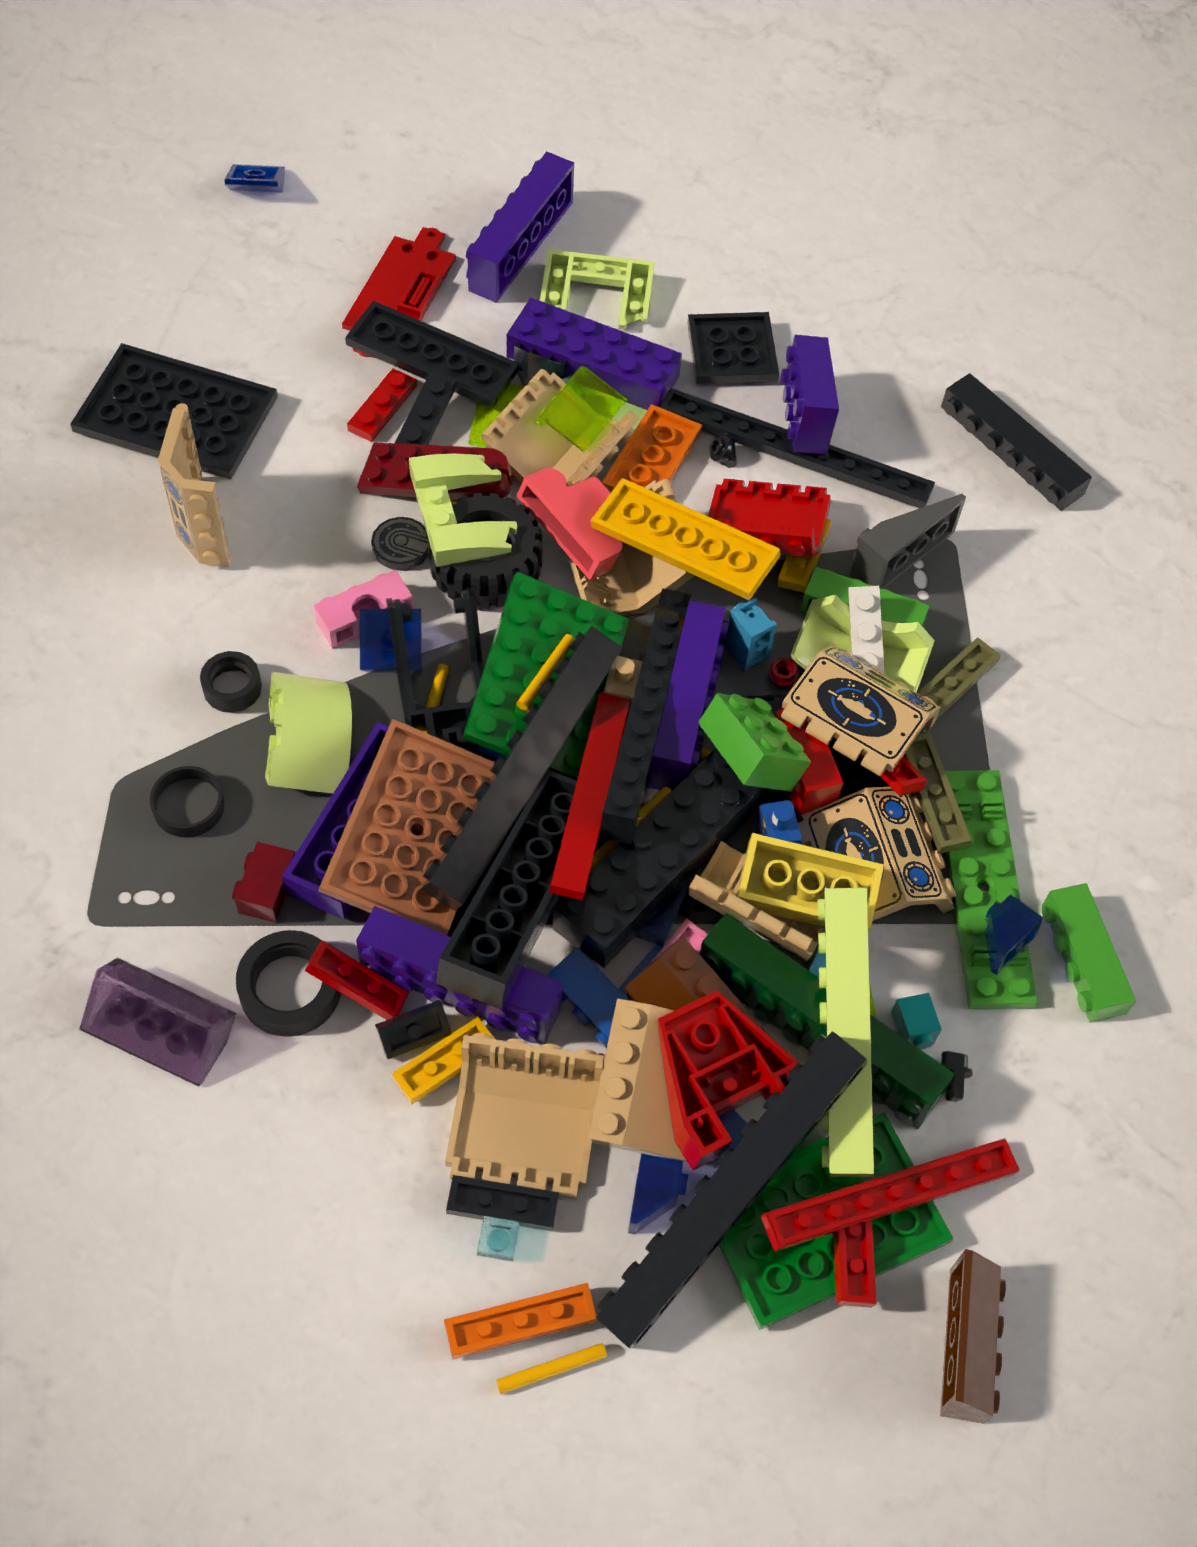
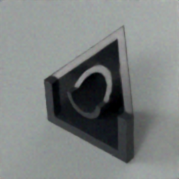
(531, 364)

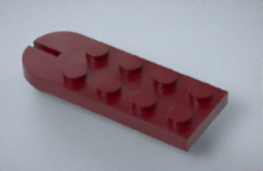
(389, 471)

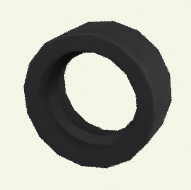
(226, 662)

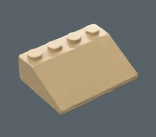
(632, 1090)

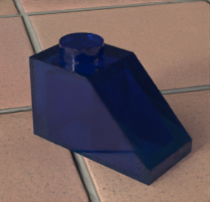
(1009, 931)
(656, 1190)

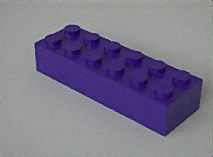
(520, 226)
(625, 362)
(689, 695)
(313, 857)
(410, 959)

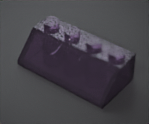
(156, 1020)

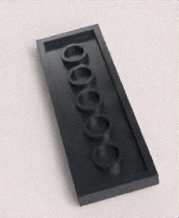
(424, 348)

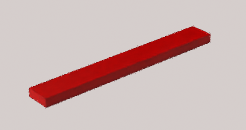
(589, 797)
(888, 1194)

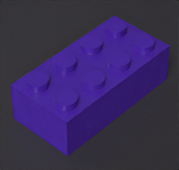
(810, 394)

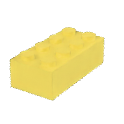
(791, 878)

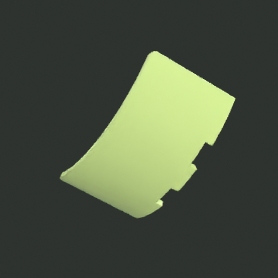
(828, 623)
(311, 733)

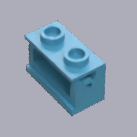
(749, 634)

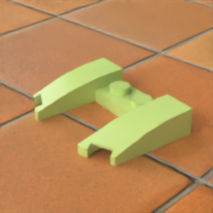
(632, 274)
(451, 541)

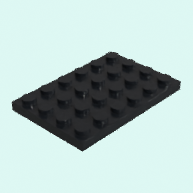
(140, 390)

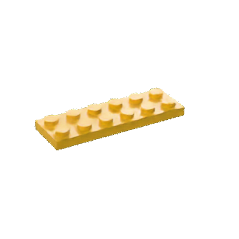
(686, 538)

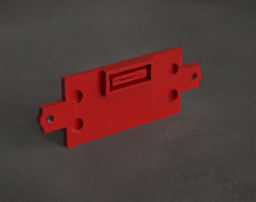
(405, 277)

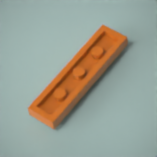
(520, 1321)

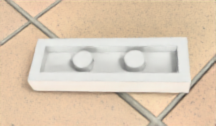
(866, 625)

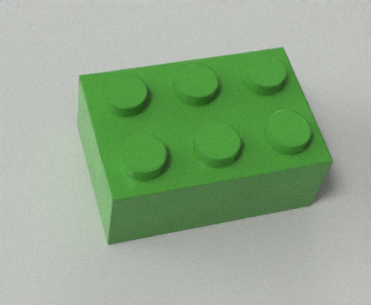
(754, 742)

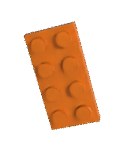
(654, 449)

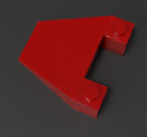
(712, 1066)

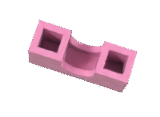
(339, 613)

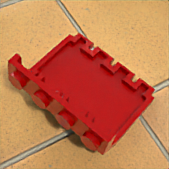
(779, 517)

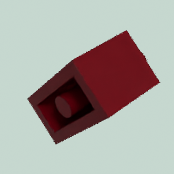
(262, 887)

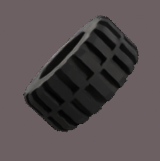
(492, 578)

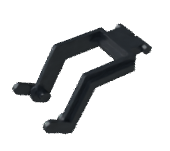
(443, 721)

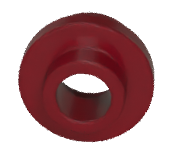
(786, 666)

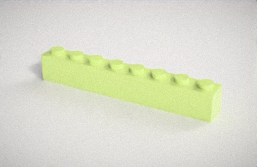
(849, 1017)

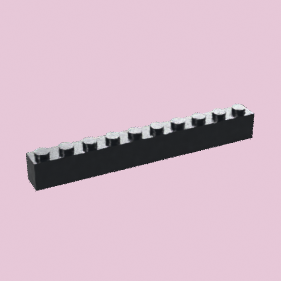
(644, 719)
(520, 770)
(731, 1189)

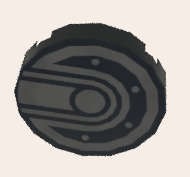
(400, 543)

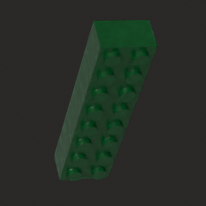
(790, 1000)

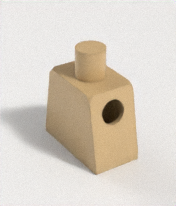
(623, 678)

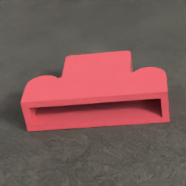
(567, 518)

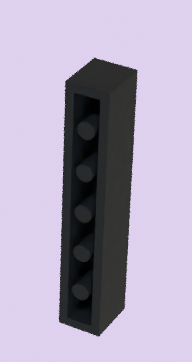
(1016, 442)

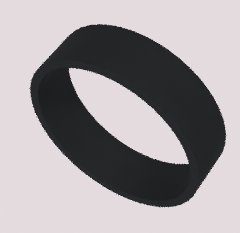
(178, 774)

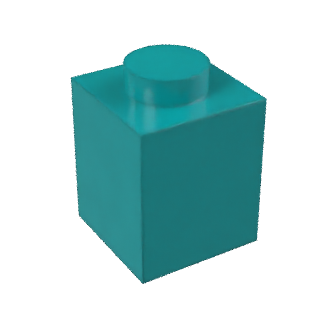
(917, 1020)

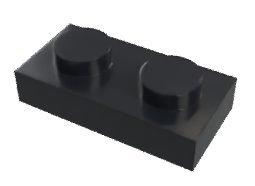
(413, 1029)

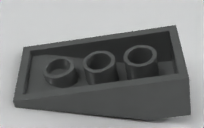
(903, 541)

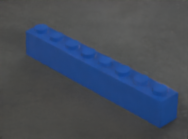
(595, 1004)

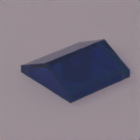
(255, 178)
(377, 643)

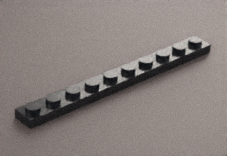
(774, 441)

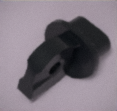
(959, 1066)

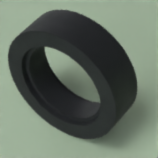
(275, 1021)

